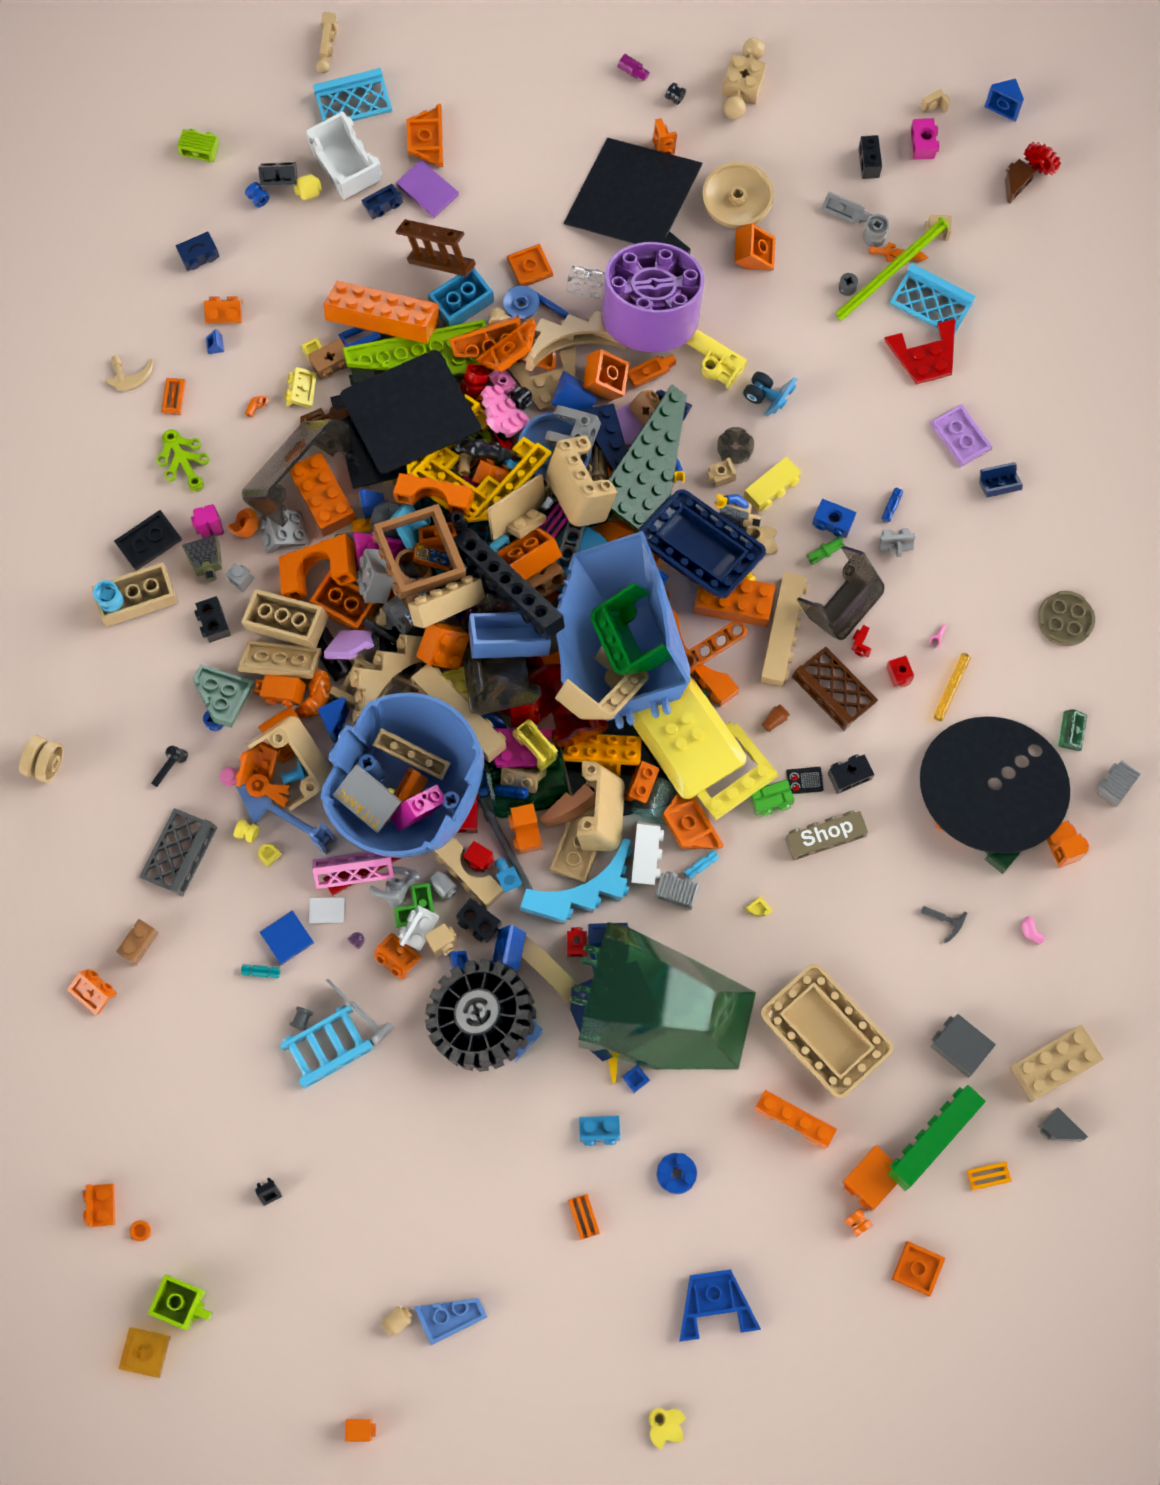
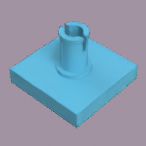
(410, 532)

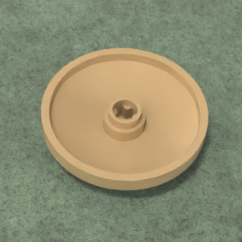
(737, 194)

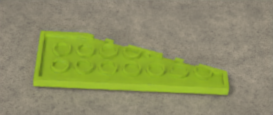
(395, 351)

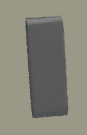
(569, 547)

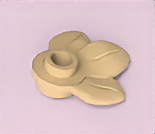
(765, 536)

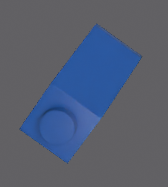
(370, 500)

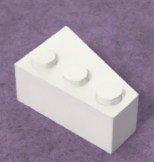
(647, 853)

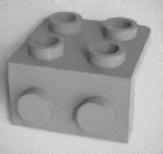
(291, 533)

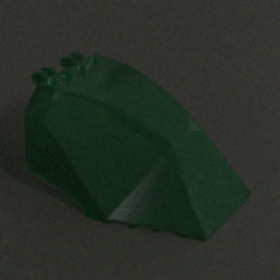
(661, 1006)

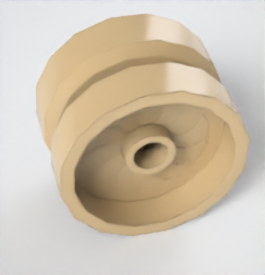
(41, 759)

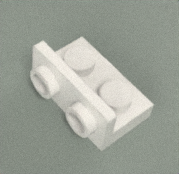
(420, 923)

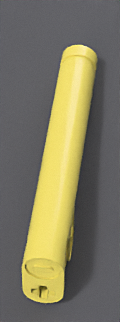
(726, 363)

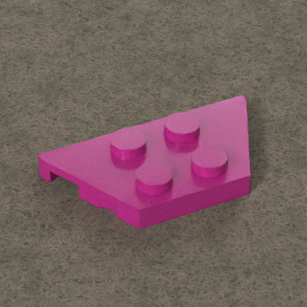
(516, 755)

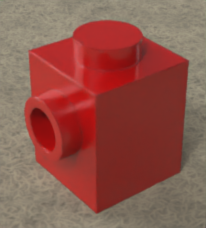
(900, 671)
(478, 857)

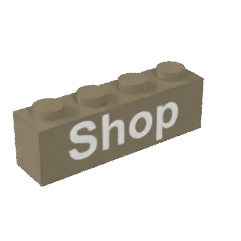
(826, 835)

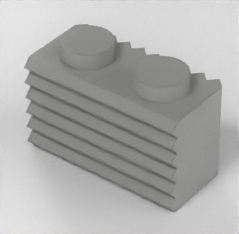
(1118, 783)
(677, 890)

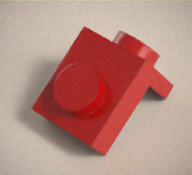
(859, 637)

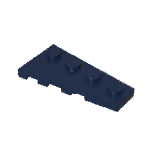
(609, 435)

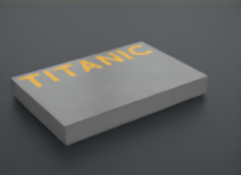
(367, 798)

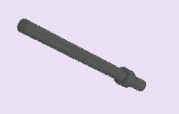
(491, 818)

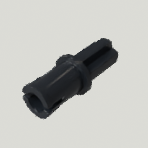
(459, 522)

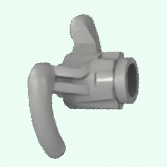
(397, 887)

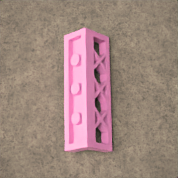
(349, 863)

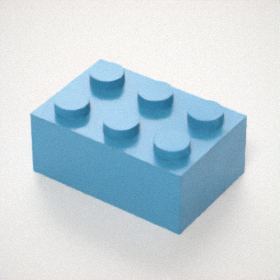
(462, 298)

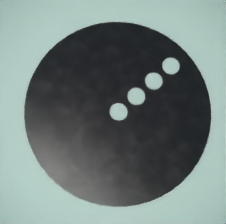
(990, 820)

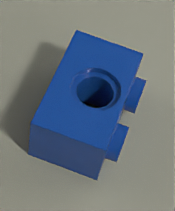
(831, 510)

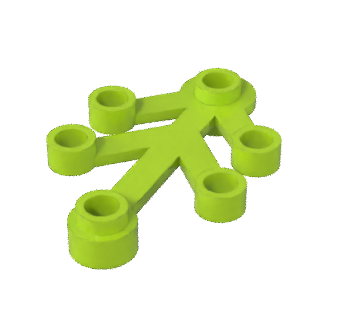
(181, 457)

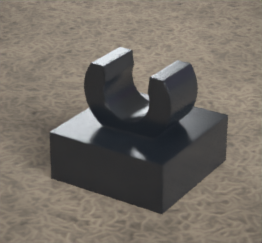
(268, 1192)

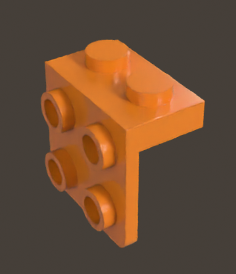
(258, 760)

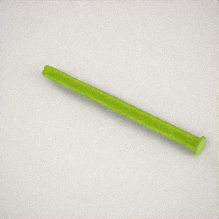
(892, 268)

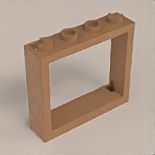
(445, 535)

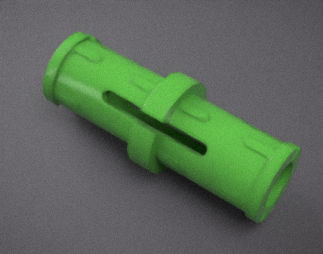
(825, 550)

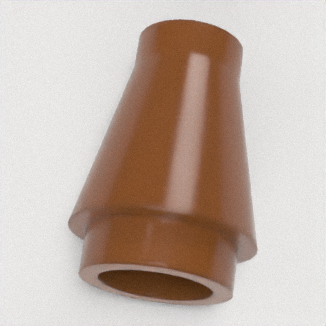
(775, 718)

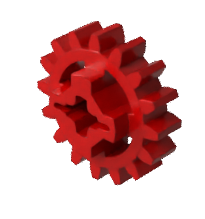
(1042, 158)

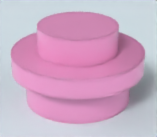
(227, 776)

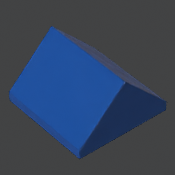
(1005, 99)
(571, 394)
(334, 717)
(509, 947)

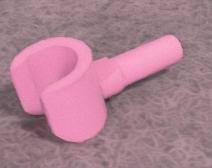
(938, 635)

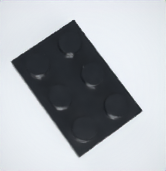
(148, 540)

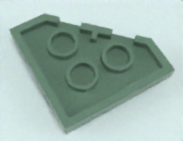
(222, 693)

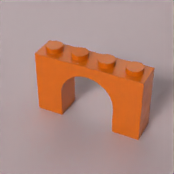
(296, 565)

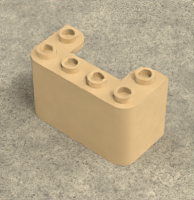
(579, 496)

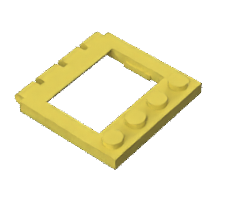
(744, 786)

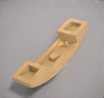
(548, 969)

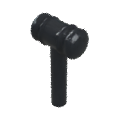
(174, 754)

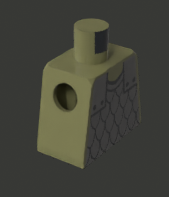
(204, 556)

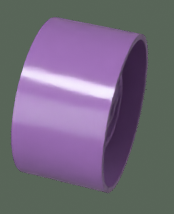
(652, 296)

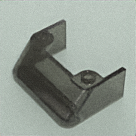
(851, 601)

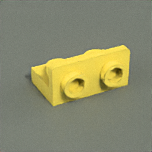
(300, 387)

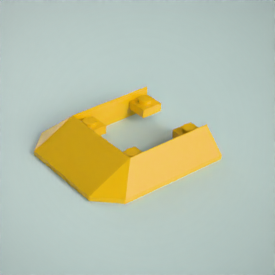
(438, 467)

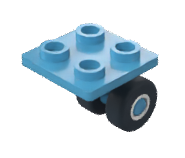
(762, 388)

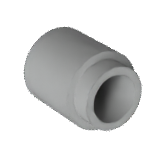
(443, 885)

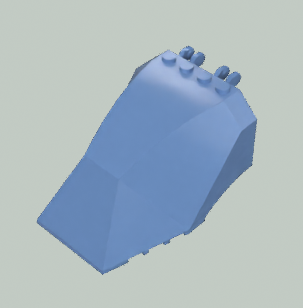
(593, 579)

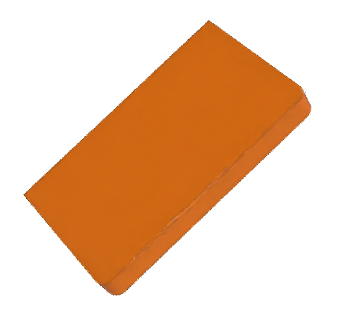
(411, 785)

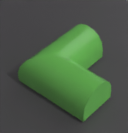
(421, 896)

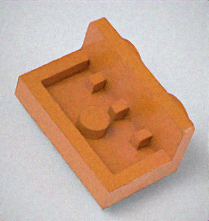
(223, 310)

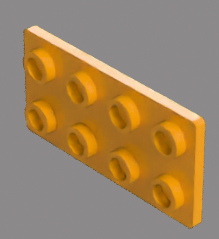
(606, 750)

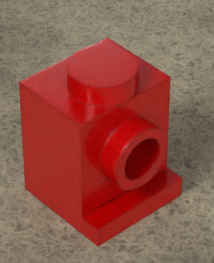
(573, 949)

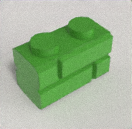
(772, 798)

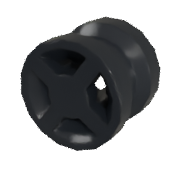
(675, 93)

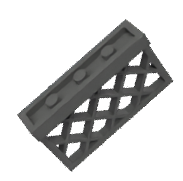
(193, 854)

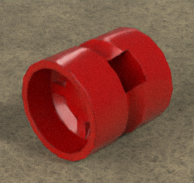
(474, 380)

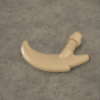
(125, 383)

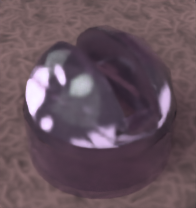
(356, 939)

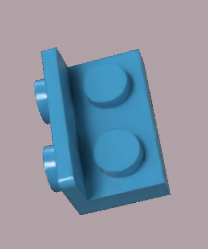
(599, 1129)

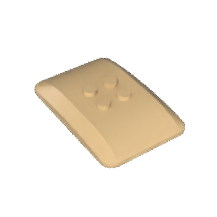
(826, 1031)

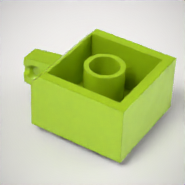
(178, 1303)

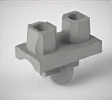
(897, 543)

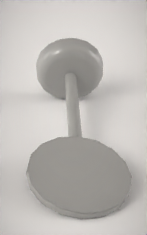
(381, 1032)

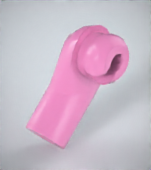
(1029, 930)

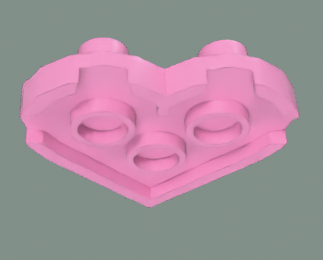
(502, 412)

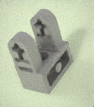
(584, 424)

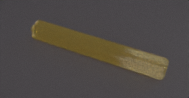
(952, 687)

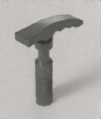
(942, 917)

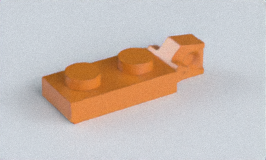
(650, 370)

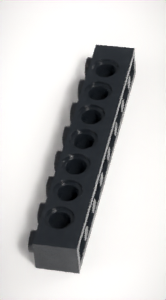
(508, 584)

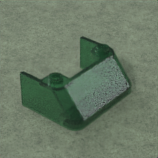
(548, 792)

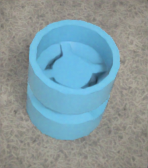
(108, 596)

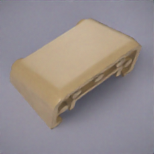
(604, 829)

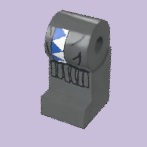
(398, 614)

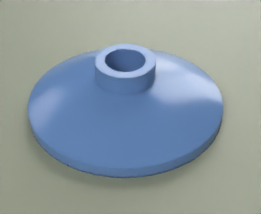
(521, 295)

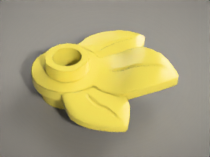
(668, 1429)

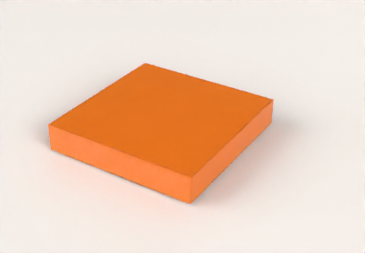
(530, 265)
(918, 1268)

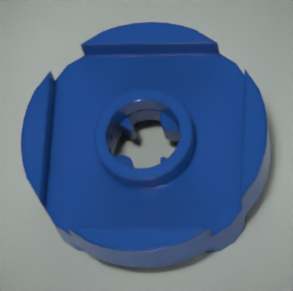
(688, 1174)

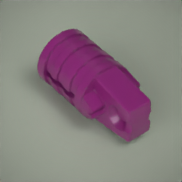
(632, 67)

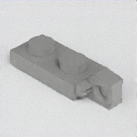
(845, 208)

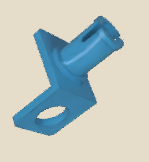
(294, 775)
(507, 876)

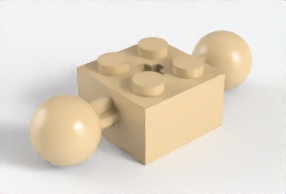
(744, 78)

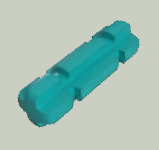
(260, 971)

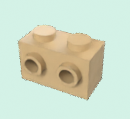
(441, 940)

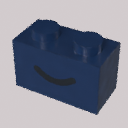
(197, 251)

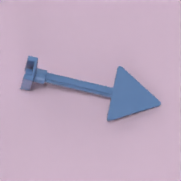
(257, 807)

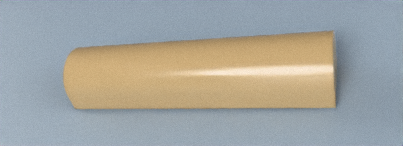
(411, 754)

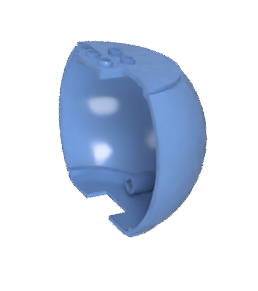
(429, 725)

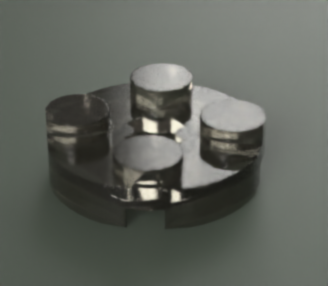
(738, 435)

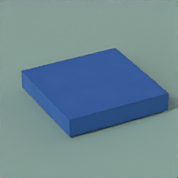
(286, 937)

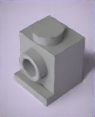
(239, 577)

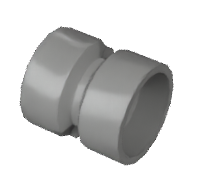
(876, 230)

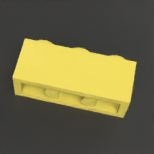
(772, 485)

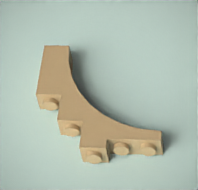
(571, 331)
(386, 665)

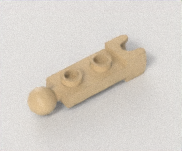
(329, 28)

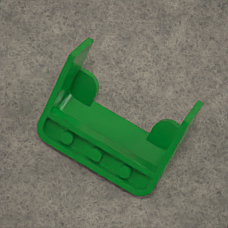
(612, 628)

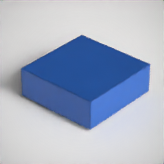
(635, 1078)

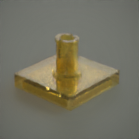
(144, 1352)

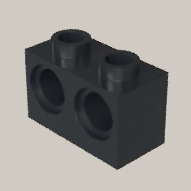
(870, 156)
(278, 173)
(215, 618)
(482, 917)

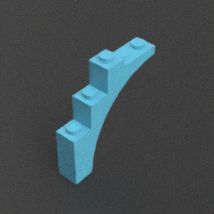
(557, 904)

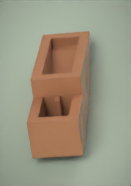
(569, 807)

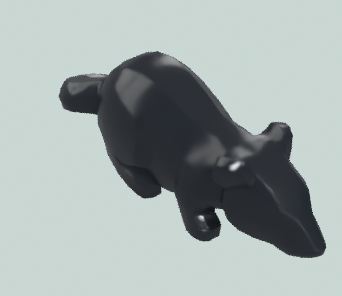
(481, 449)

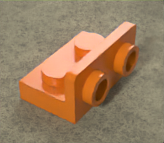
(662, 139)
(641, 782)
(396, 957)
(91, 990)
(99, 1205)

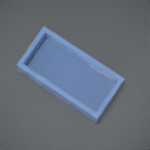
(504, 636)

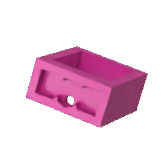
(418, 808)

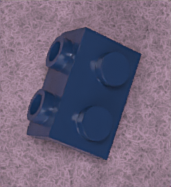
(382, 201)
(1000, 480)

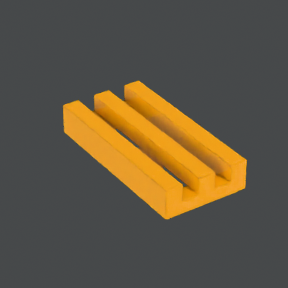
(1005, 1172)

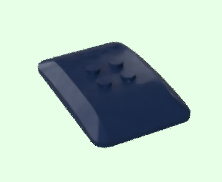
(702, 544)

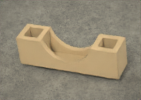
(484, 889)

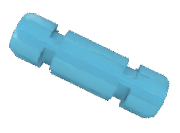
(701, 864)

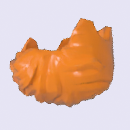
(245, 523)

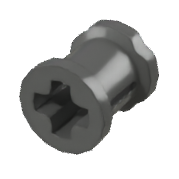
(301, 1018)

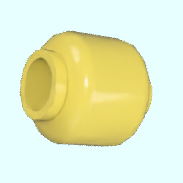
(308, 187)

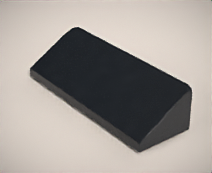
(336, 667)

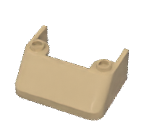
(623, 690)
(293, 732)

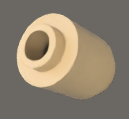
(397, 1320)

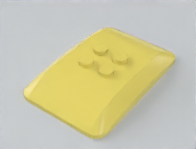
(690, 742)

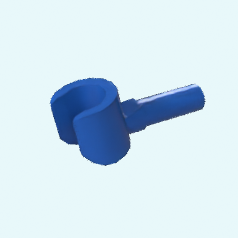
(484, 791)

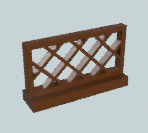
(824, 699)

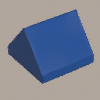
(214, 342)
(458, 958)

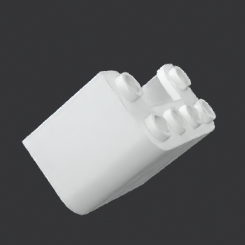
(343, 155)

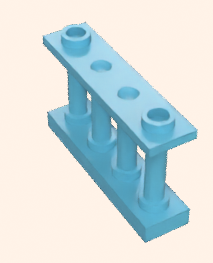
(326, 1066)

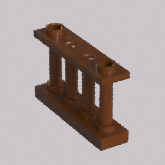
(432, 259)

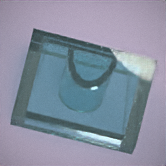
(658, 801)

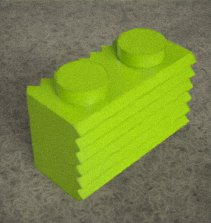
(198, 145)

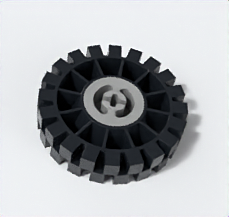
(505, 1016)

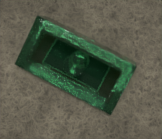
(1072, 730)

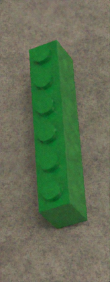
(936, 1137)

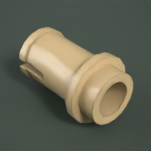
(464, 464)

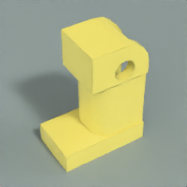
(537, 743)

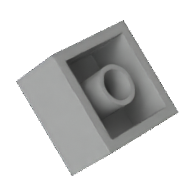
(372, 577)

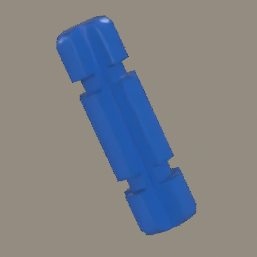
(892, 504)
(511, 791)

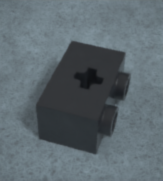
(844, 781)

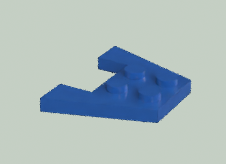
(714, 1295)

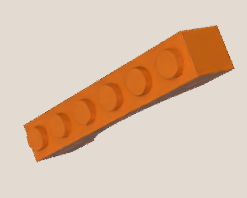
(717, 684)

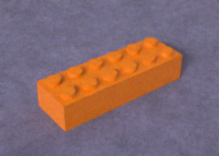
(381, 311)

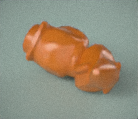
(319, 694)

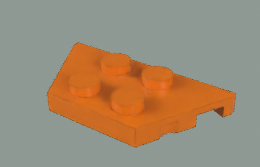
(426, 136)
(510, 348)
(690, 825)

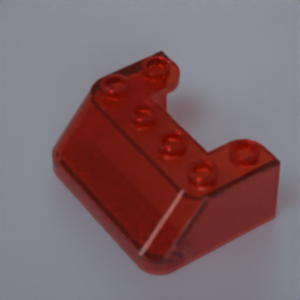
(571, 728)

